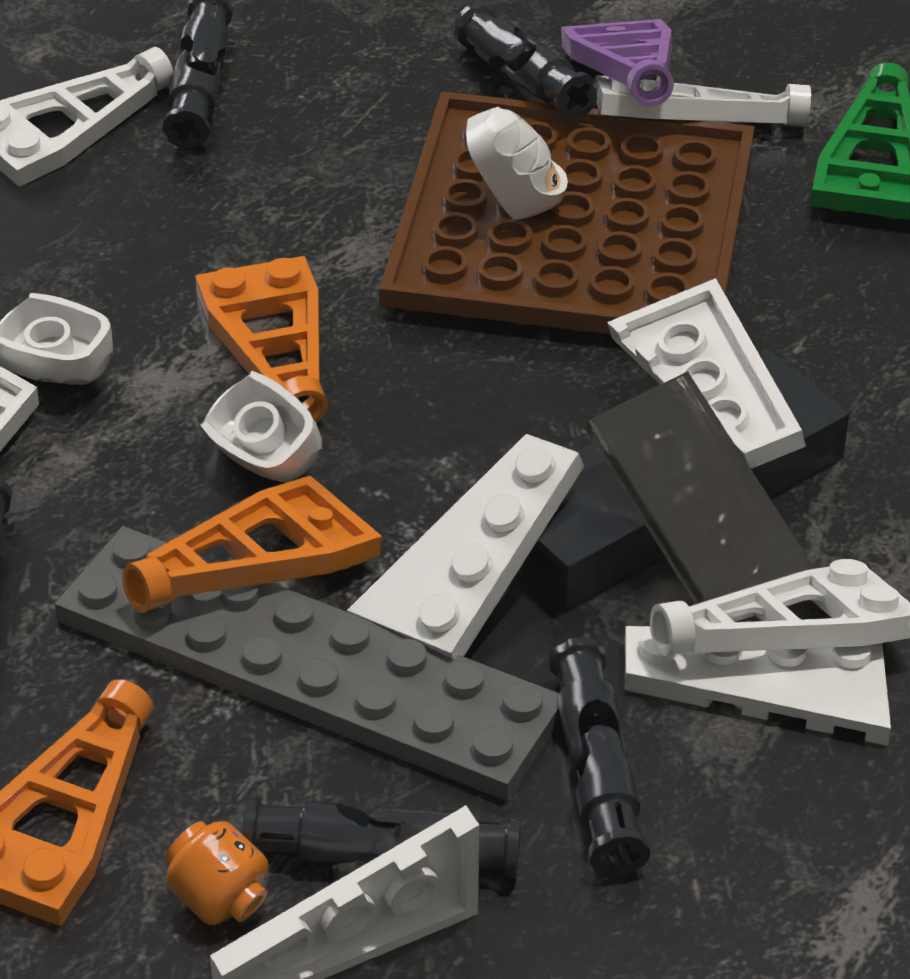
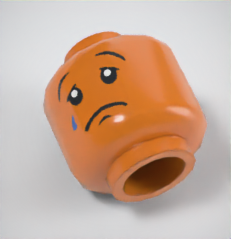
(216, 872)

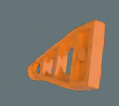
(264, 291)
(303, 510)
(52, 878)

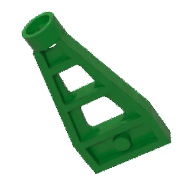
(868, 186)

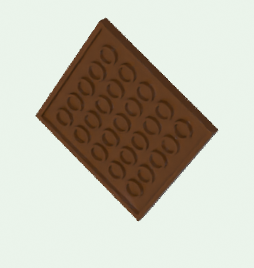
(639, 221)

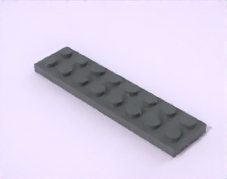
(326, 670)

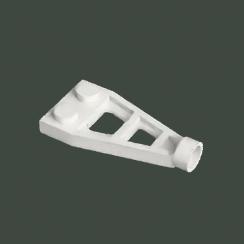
(708, 103)
(31, 154)
(857, 599)

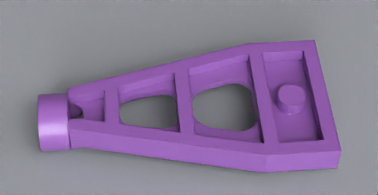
(626, 54)

